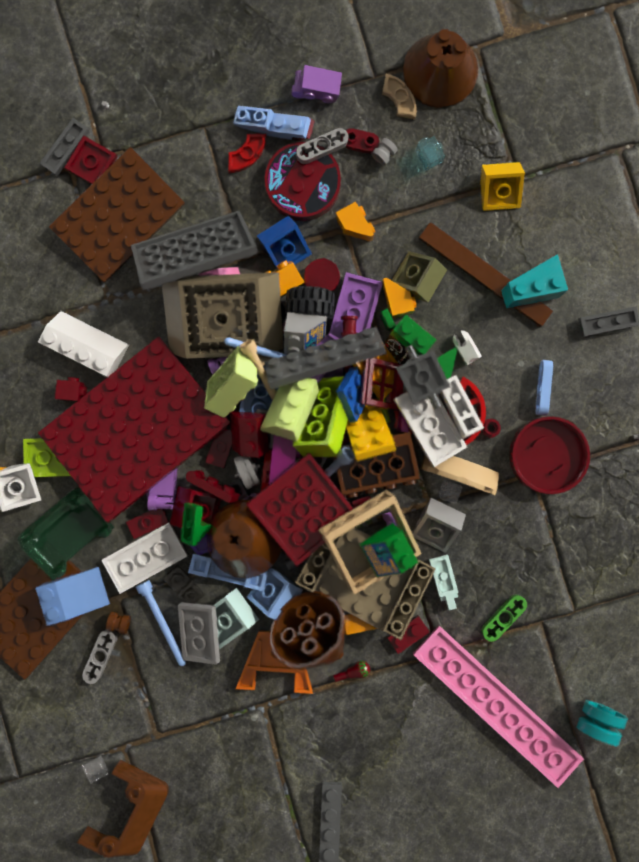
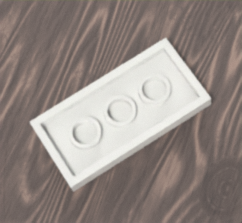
(431, 428)
(144, 557)

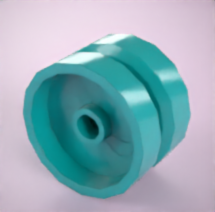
(602, 722)

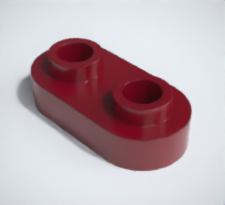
(360, 142)

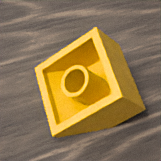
(502, 186)

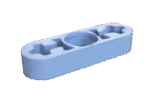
(544, 387)

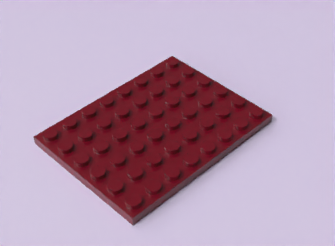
(133, 429)

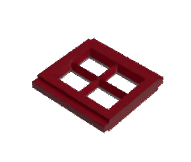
(367, 381)

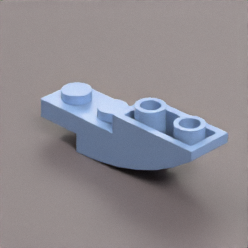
(270, 123)

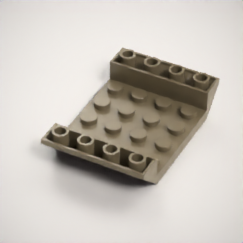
(384, 603)

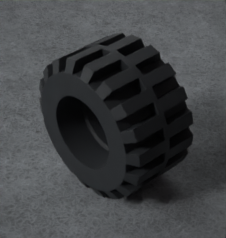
(310, 301)

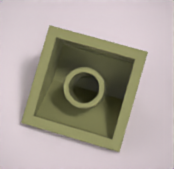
(420, 275)

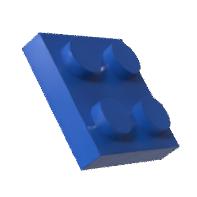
(350, 393)

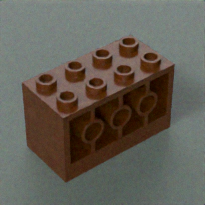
(387, 475)

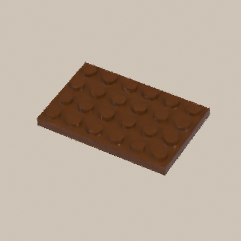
(115, 212)
(23, 628)

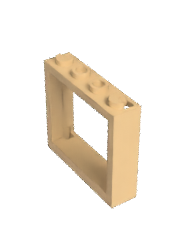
(356, 517)

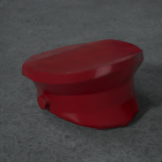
(322, 274)

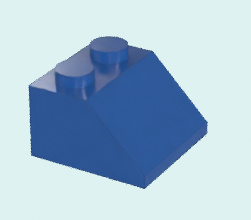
(284, 242)

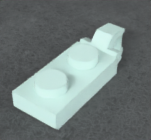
(444, 580)

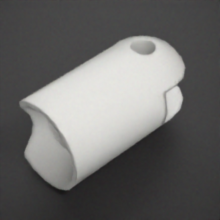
(467, 349)

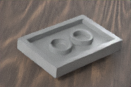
(199, 633)

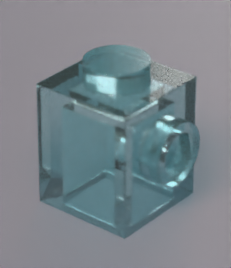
(430, 152)

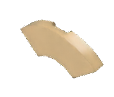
(401, 96)

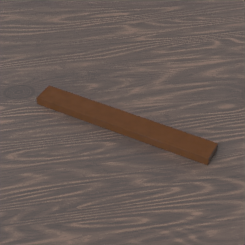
(479, 270)

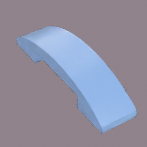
(205, 567)

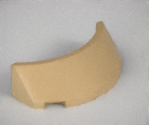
(465, 473)

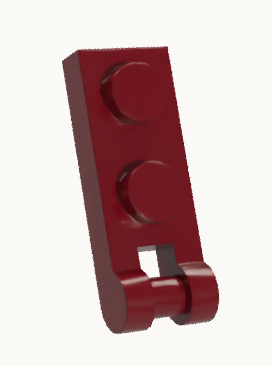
(212, 486)

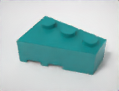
(536, 285)

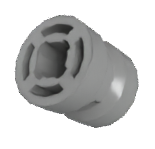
(383, 153)

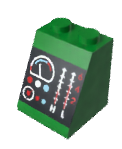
(405, 335)

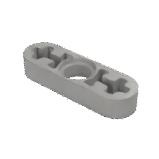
(307, 146)
(99, 671)

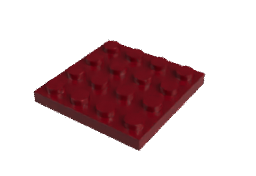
(298, 507)

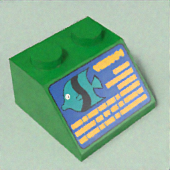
(388, 552)

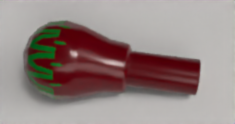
(359, 670)

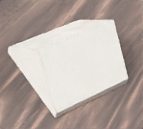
(17, 487)

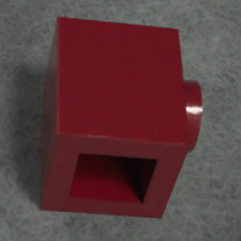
(70, 389)

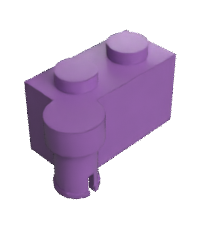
(317, 84)
(163, 493)

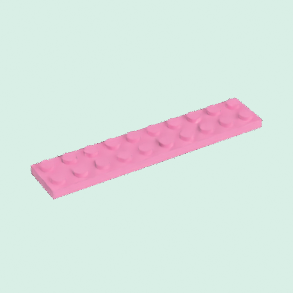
(498, 706)

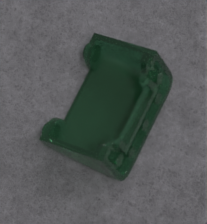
(63, 532)

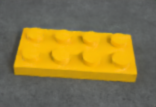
(370, 434)

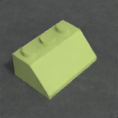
(230, 383)
(291, 409)

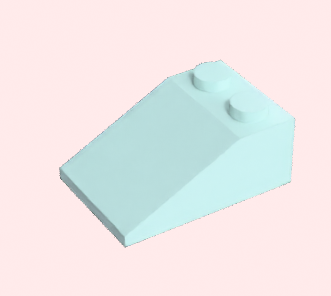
(233, 617)

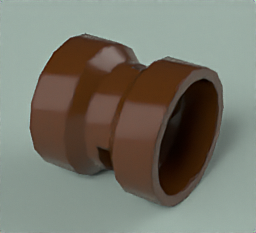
(118, 623)

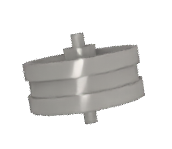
(247, 471)

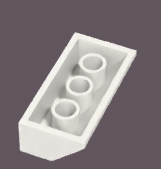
(83, 343)

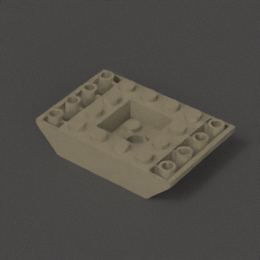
(247, 300)

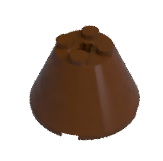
(440, 69)
(241, 542)
(309, 631)

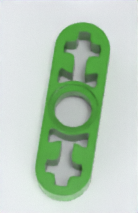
(512, 618)

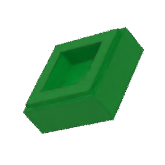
(387, 319)

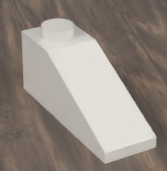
(461, 409)

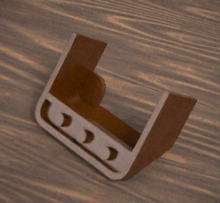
(148, 795)

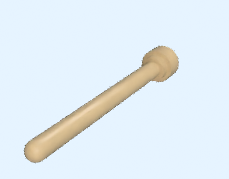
(249, 348)

